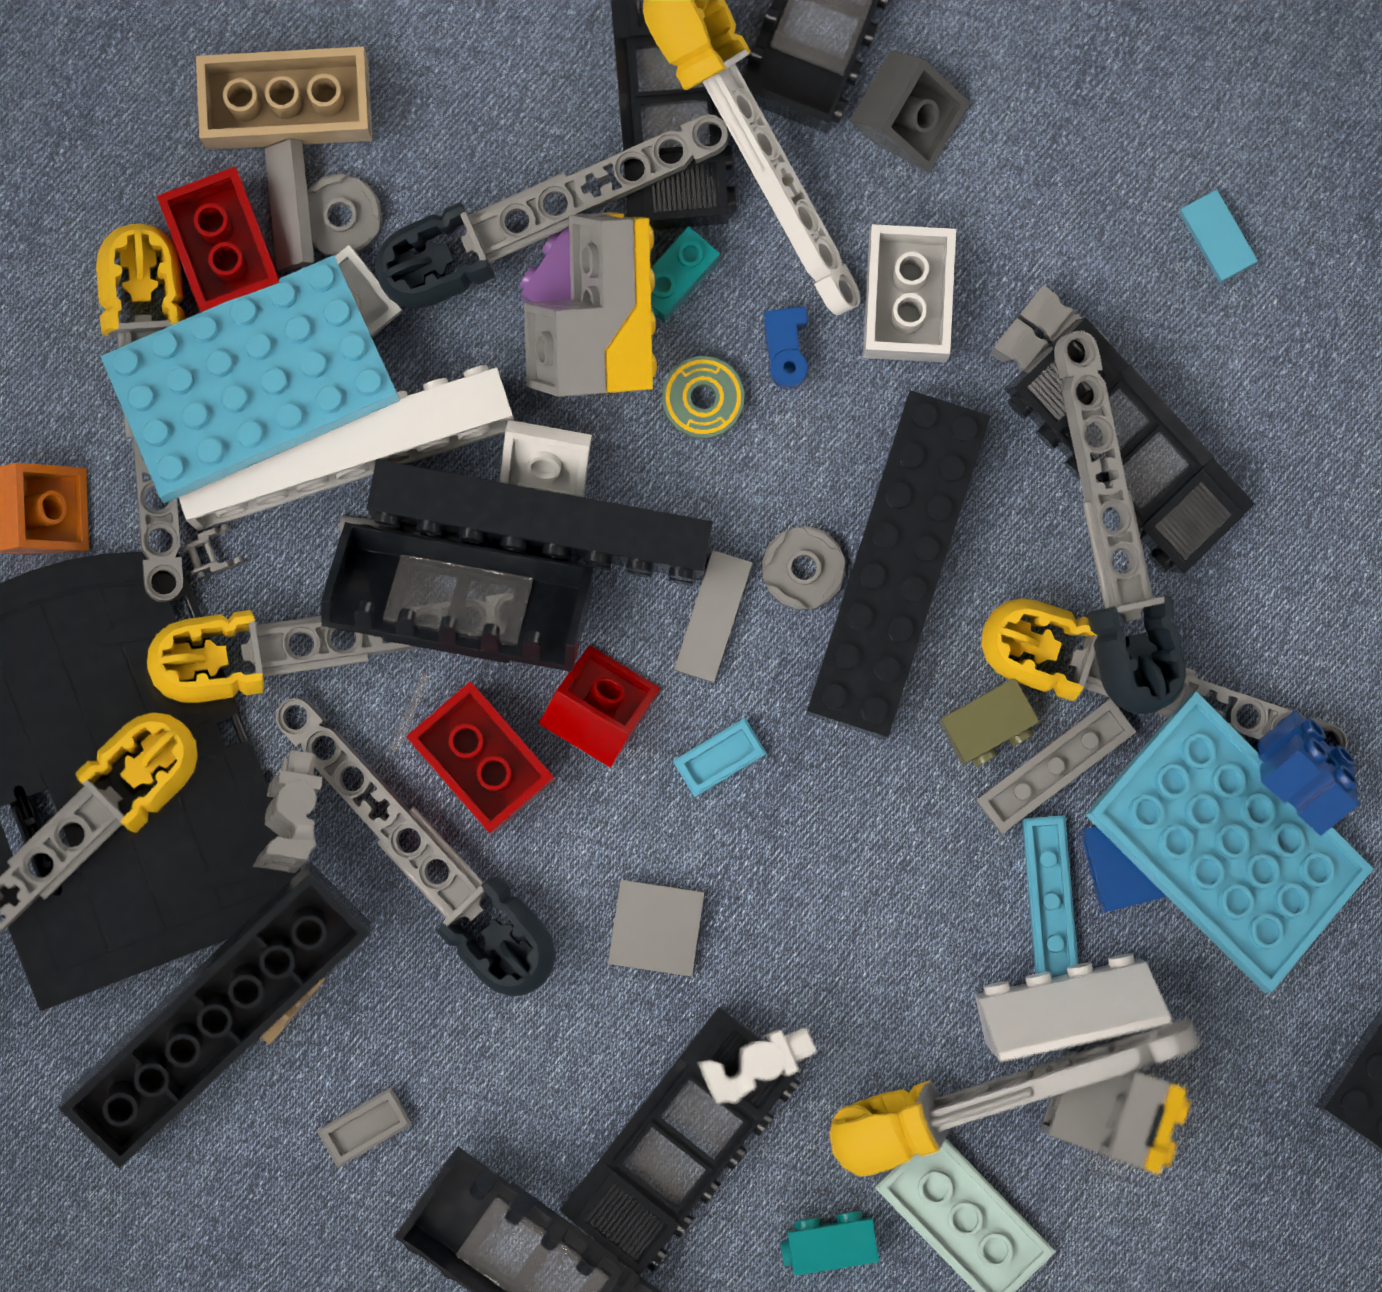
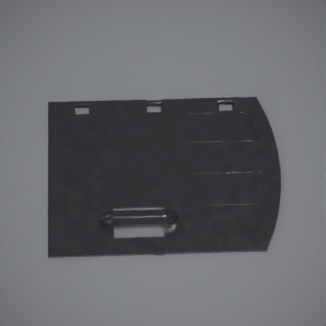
(67, 685)

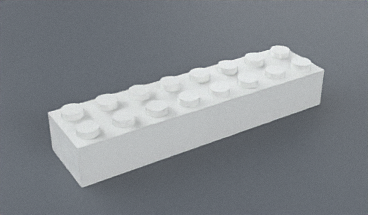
(401, 433)

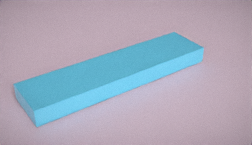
(1050, 894)

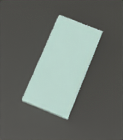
(965, 1220)

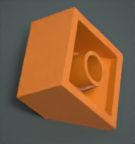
(43, 509)

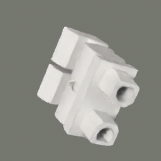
(759, 1061)

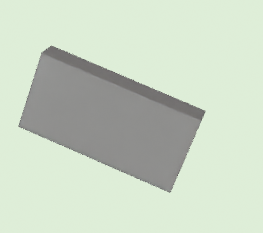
(364, 1127)

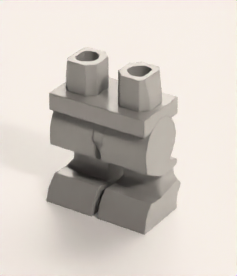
(1042, 312)
(286, 815)

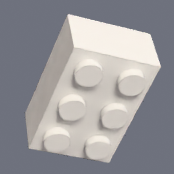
(909, 293)

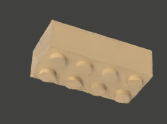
(283, 96)

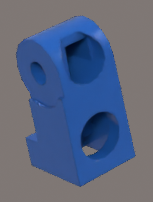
(786, 363)

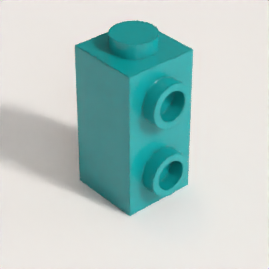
(681, 272)
(830, 1245)

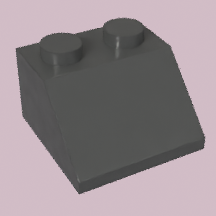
(910, 110)

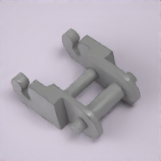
(205, 539)

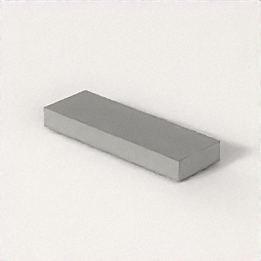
(289, 205)
(713, 616)

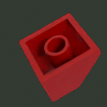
(599, 706)

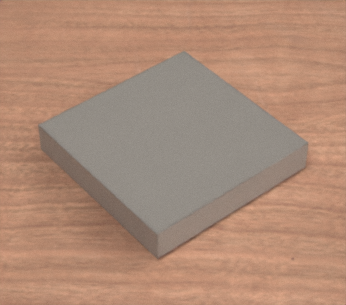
(656, 928)

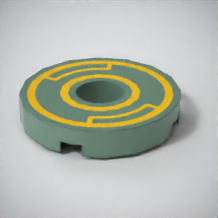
(697, 373)

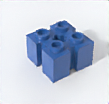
(1308, 772)

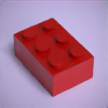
(218, 238)
(480, 758)

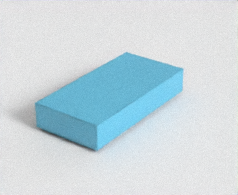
(1218, 236)
(719, 757)

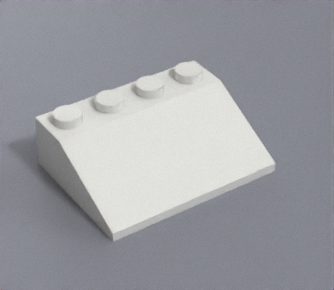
(1070, 1007)

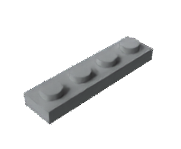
(1055, 766)

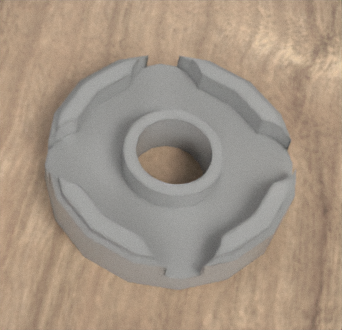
(359, 198)
(803, 543)

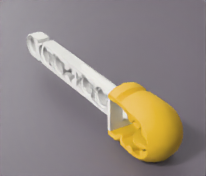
(704, 48)

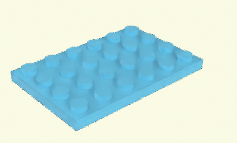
(249, 379)
(1226, 844)

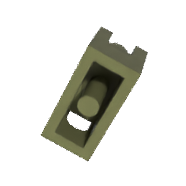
(989, 722)

